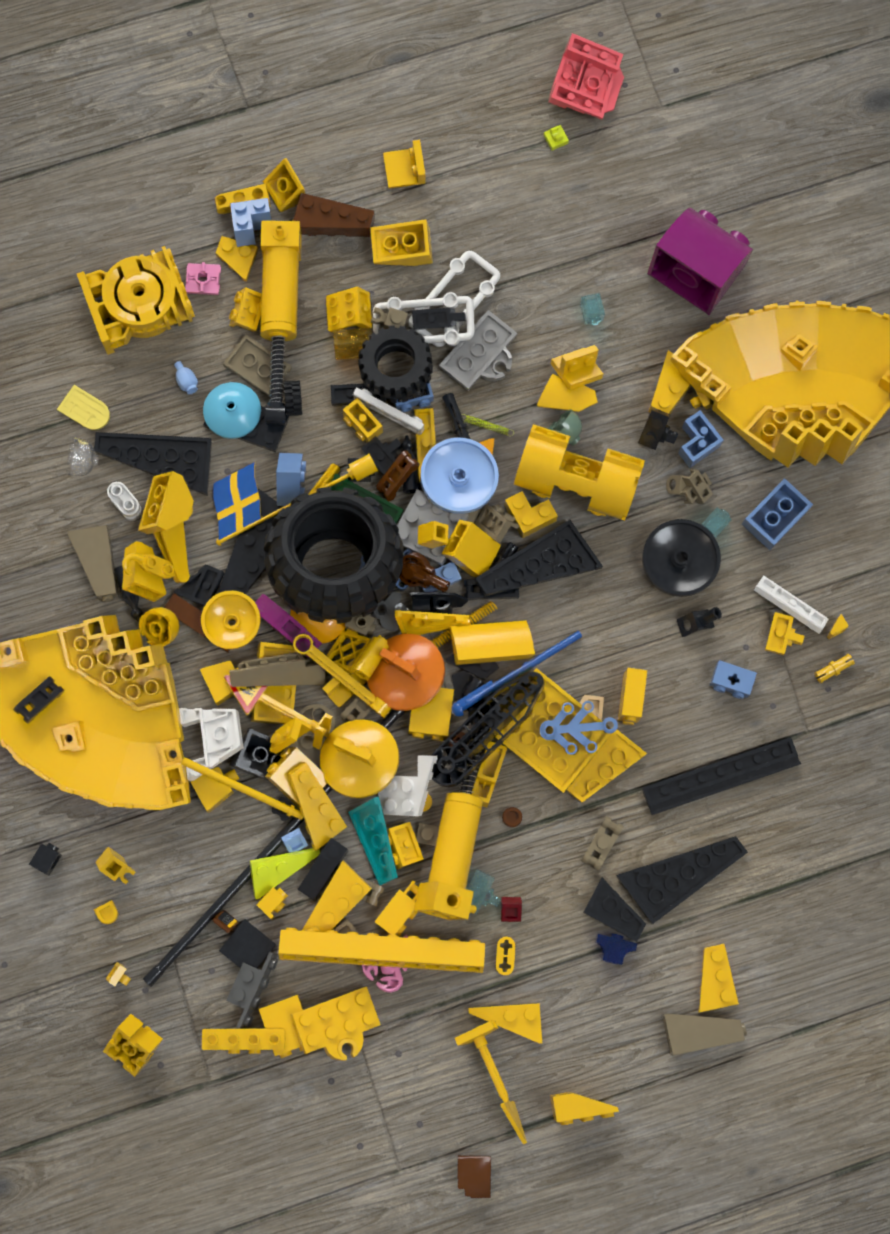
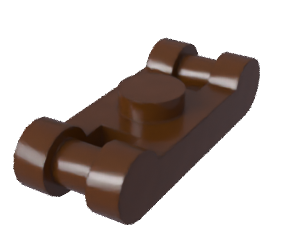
(397, 475)

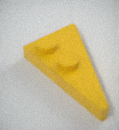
(520, 1019)

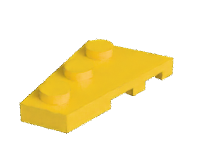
(717, 984)

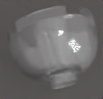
(81, 457)

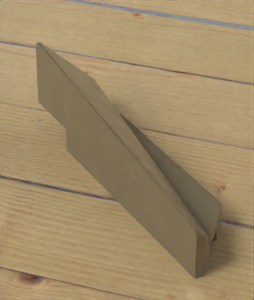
(278, 671)

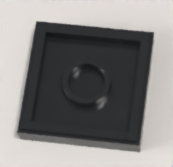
(247, 946)

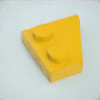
(237, 258)

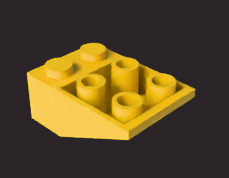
(574, 1106)

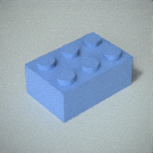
(777, 514)

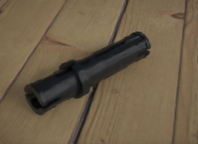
(450, 402)

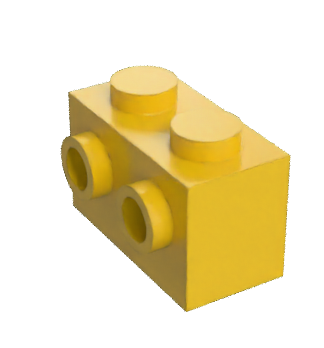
(362, 421)

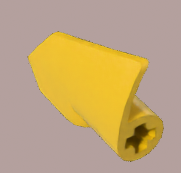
(558, 396)

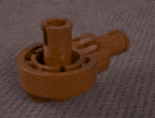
(421, 573)

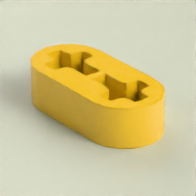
(500, 955)

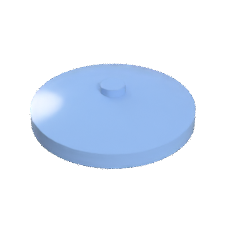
(459, 475)

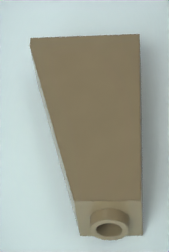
(96, 556)
(696, 1033)

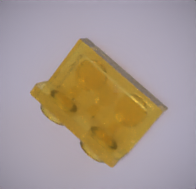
(349, 342)

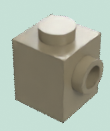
(362, 625)

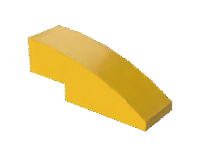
(488, 774)

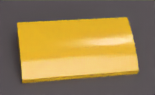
(492, 642)
(284, 694)

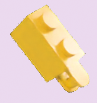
(398, 911)

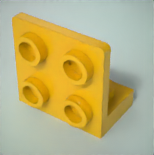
(405, 166)
(349, 309)

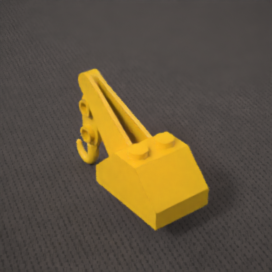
(164, 516)

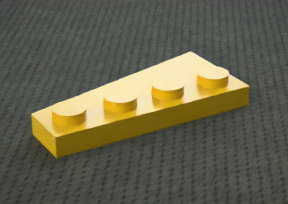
(609, 762)
(338, 899)

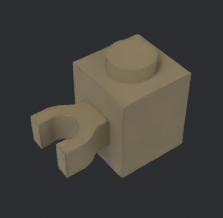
(393, 317)

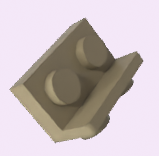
(495, 522)

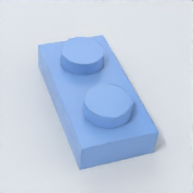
(447, 572)

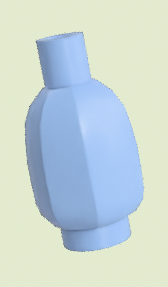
(185, 378)

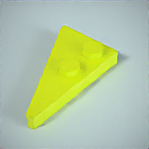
(273, 870)

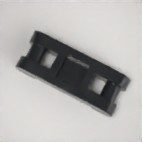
(38, 699)

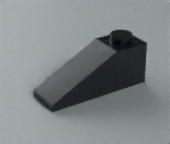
(323, 869)

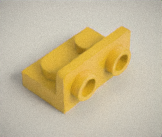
(246, 309)
(404, 845)

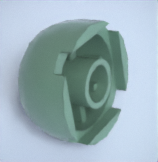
(569, 425)

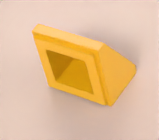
(838, 627)

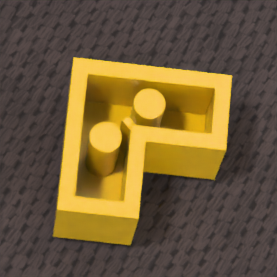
(530, 518)

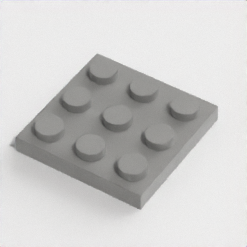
(422, 511)

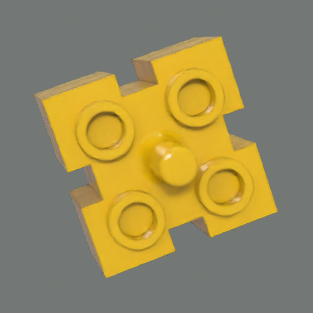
(132, 1044)

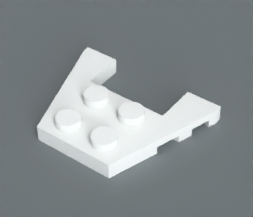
(219, 734)
(408, 793)

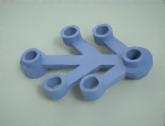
(575, 728)

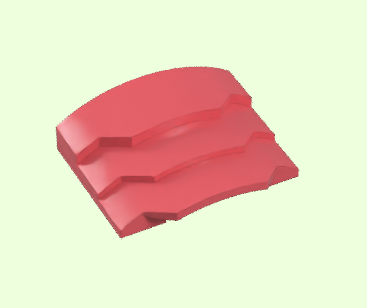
(587, 78)

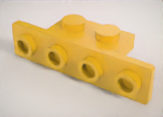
(243, 1039)

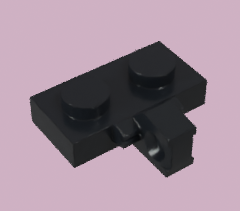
(657, 430)
(382, 454)

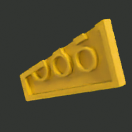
(315, 806)

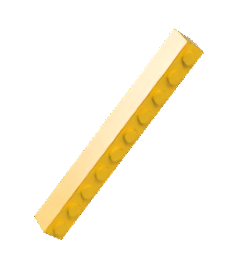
(381, 950)

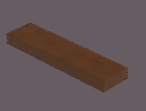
(187, 614)

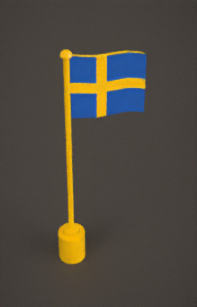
(239, 500)

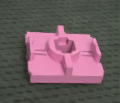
(209, 287)

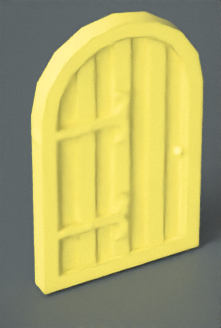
(85, 409)

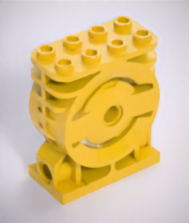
(130, 277)

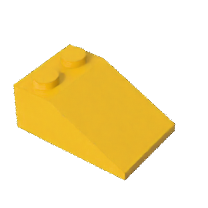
(402, 244)

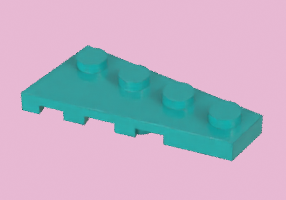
(372, 832)

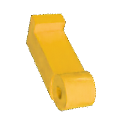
(251, 193)

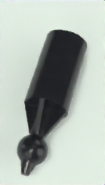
(412, 482)
(130, 598)

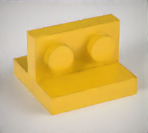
(578, 367)

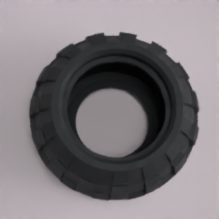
(333, 516)

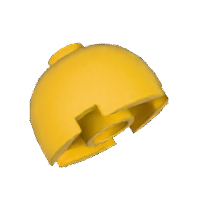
(159, 626)

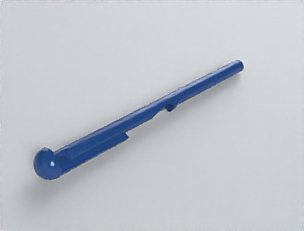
(488, 688)

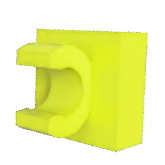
(556, 137)

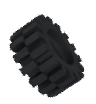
(293, 398)

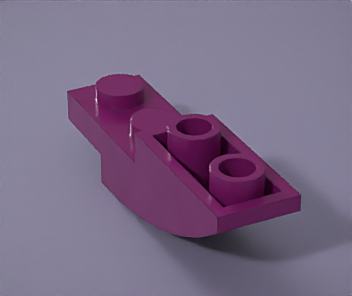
(284, 623)

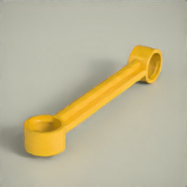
(343, 677)

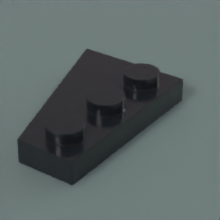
(614, 912)

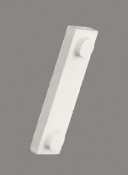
(412, 423)
(791, 604)

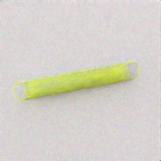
(487, 423)

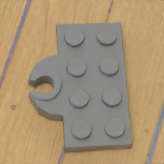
(481, 353)

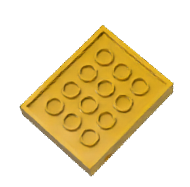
(548, 755)

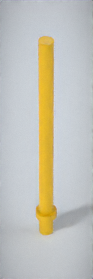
(290, 810)

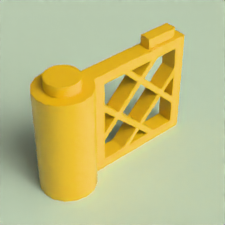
(365, 658)

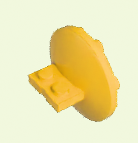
(359, 758)

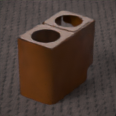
(474, 1175)

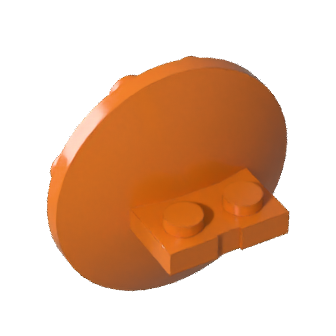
(408, 672)

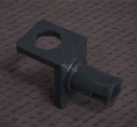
(699, 620)

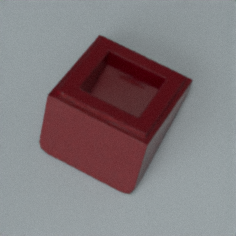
(511, 909)

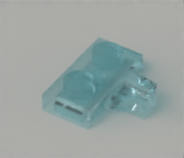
(482, 893)

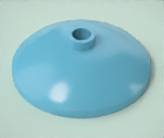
(236, 421)

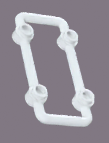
(457, 267)
(450, 300)

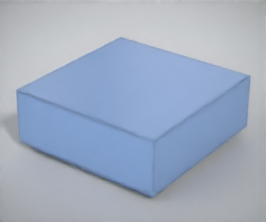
(294, 841)

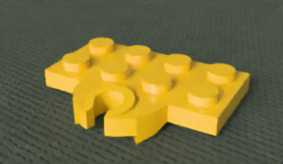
(336, 1024)

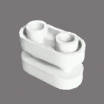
(124, 501)

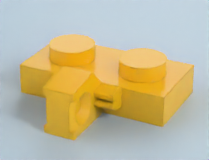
(782, 634)

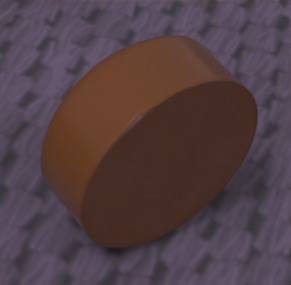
(512, 817)

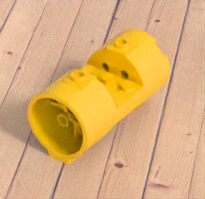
(608, 482)

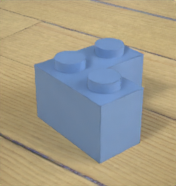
(247, 218)
(703, 439)
(289, 475)

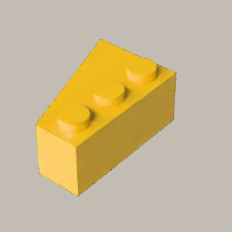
(670, 387)

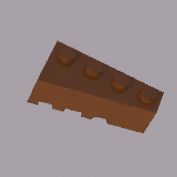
(332, 218)

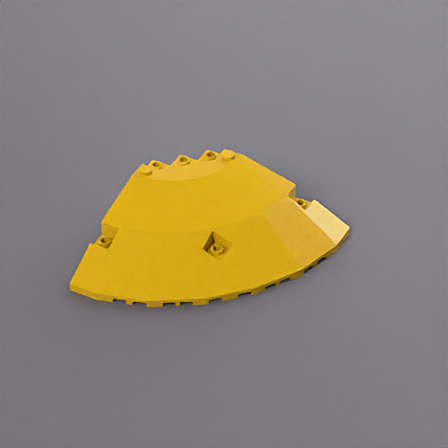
(793, 398)
(114, 706)

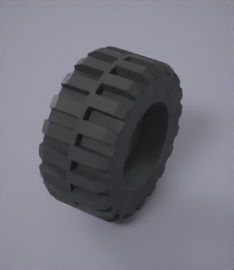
(390, 341)

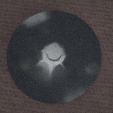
(681, 557)

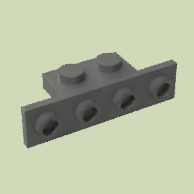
(248, 988)

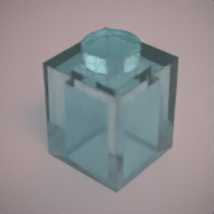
(592, 309)
(717, 521)

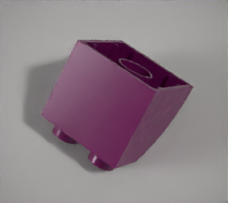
(699, 259)

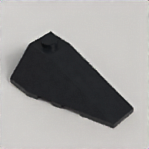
(255, 755)

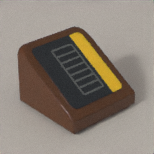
(225, 921)

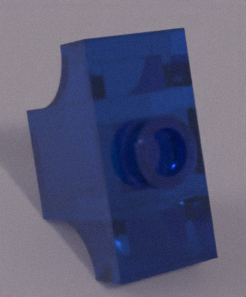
(614, 948)

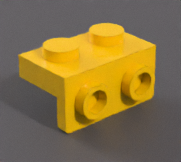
(288, 734)

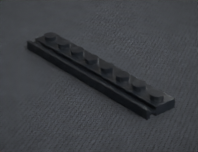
(721, 776)

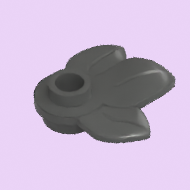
(388, 618)

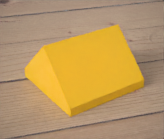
(284, 186)

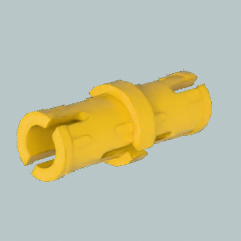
(834, 668)

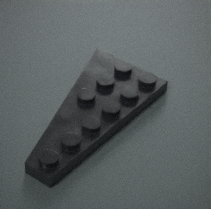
(161, 455)
(248, 553)
(549, 558)
(669, 882)

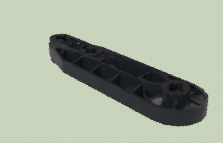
(496, 720)

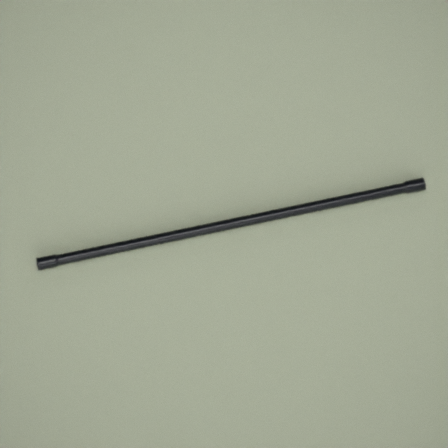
(159, 969)

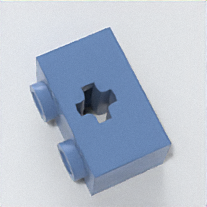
(743, 678)

